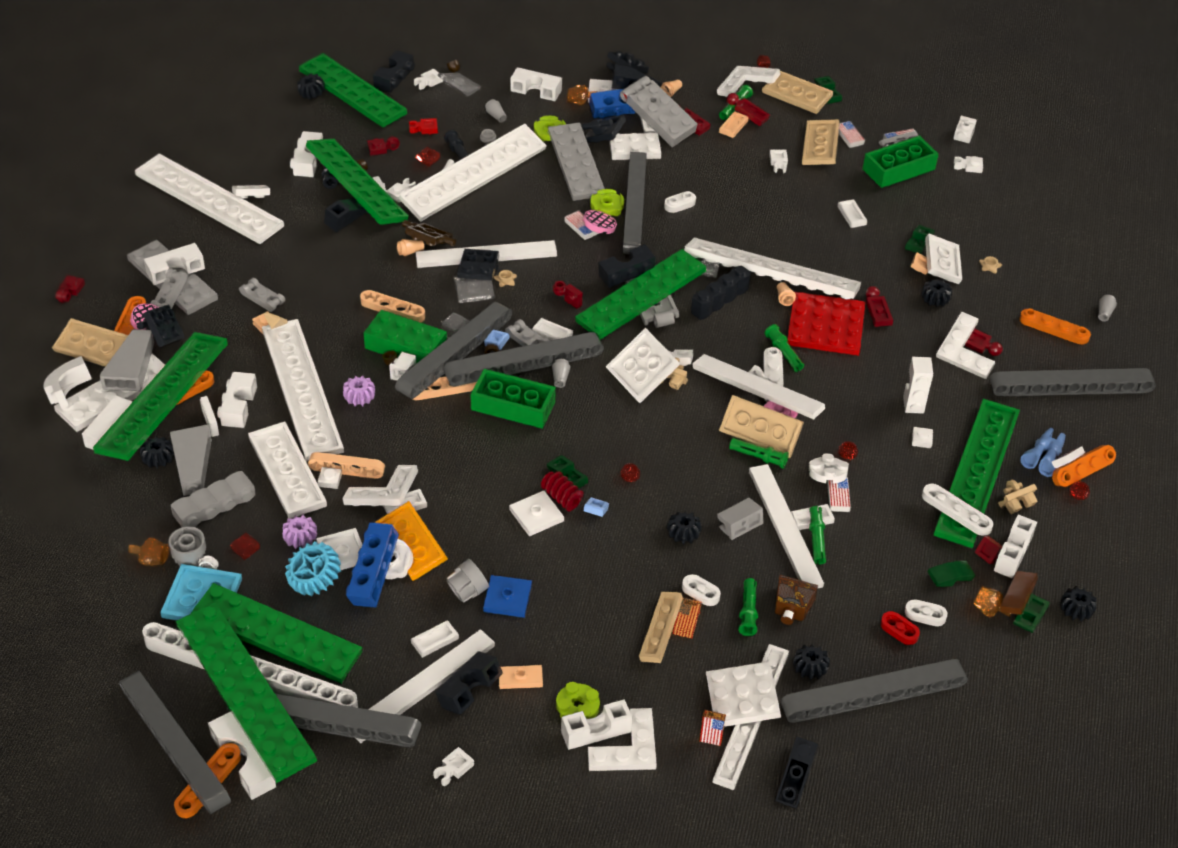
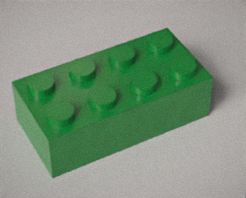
(900, 161)
(402, 335)
(513, 398)

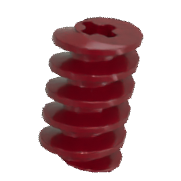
(562, 490)

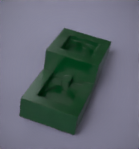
(828, 83)
(917, 241)
(567, 468)
(948, 573)
(1032, 613)

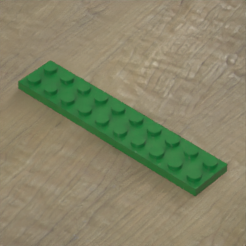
(160, 396)
(979, 467)
(246, 692)

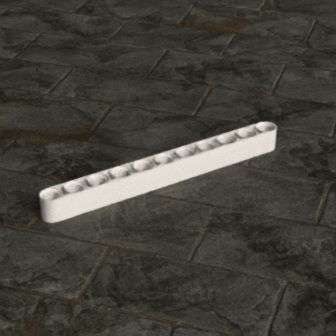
(174, 645)

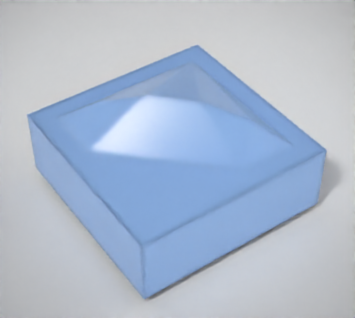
(498, 338)
(596, 507)

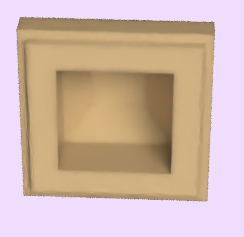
(274, 321)

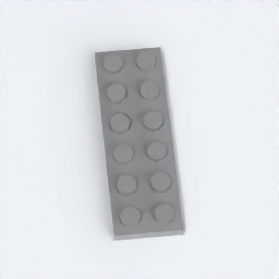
(575, 160)
(194, 293)

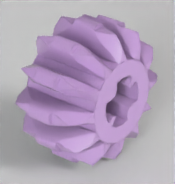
(359, 390)
(299, 531)

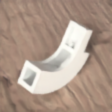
(64, 379)

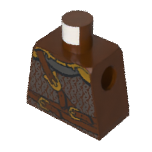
(794, 599)

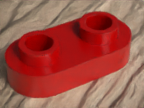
(902, 628)

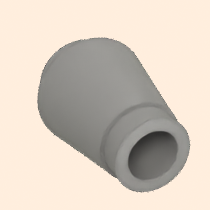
(495, 110)
(1106, 307)
(560, 372)

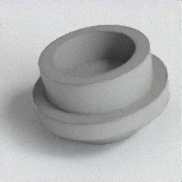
(487, 136)

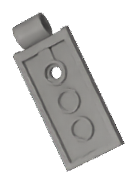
(661, 314)

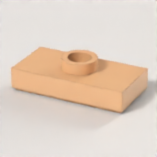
(733, 124)
(521, 677)

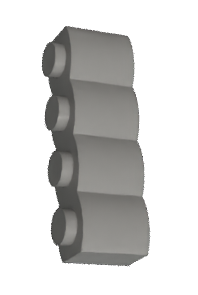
(210, 501)

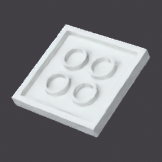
(642, 365)
(744, 693)

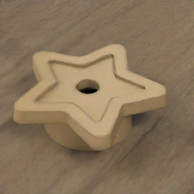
(990, 264)
(505, 278)

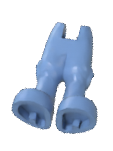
(1044, 443)

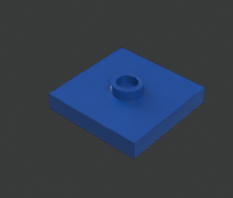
(507, 596)

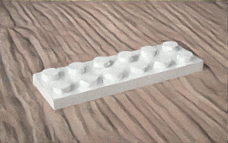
(92, 400)
(287, 470)

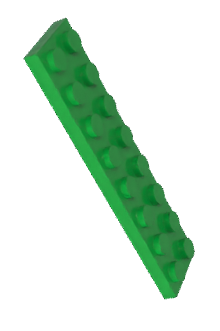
(354, 90)
(357, 181)
(640, 294)
(284, 634)

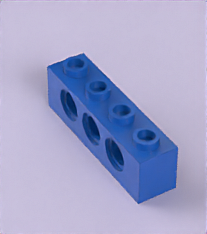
(608, 104)
(372, 565)

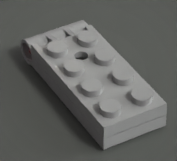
(659, 110)

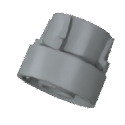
(187, 545)
(467, 581)

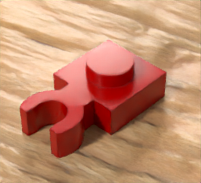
(426, 126)

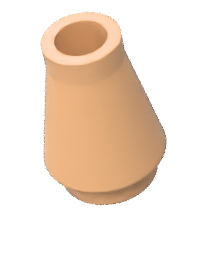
(671, 87)
(406, 247)
(785, 294)

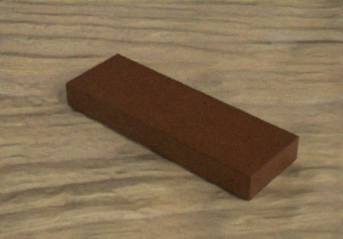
(1019, 592)

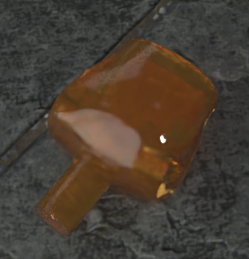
(579, 94)
(151, 553)
(989, 601)

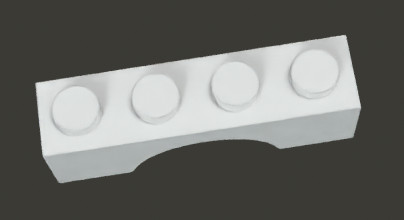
(254, 774)

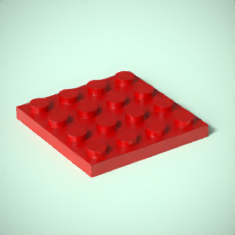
(826, 323)

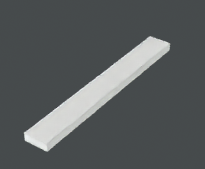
(506, 251)
(759, 386)
(785, 525)
(433, 676)
(744, 734)

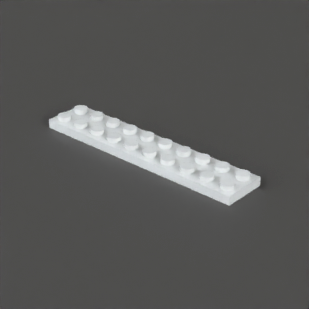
(472, 172)
(209, 198)
(772, 267)
(302, 390)

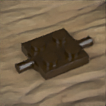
(428, 233)

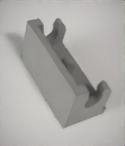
(741, 518)

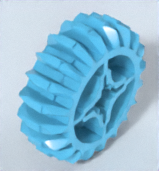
(310, 579)

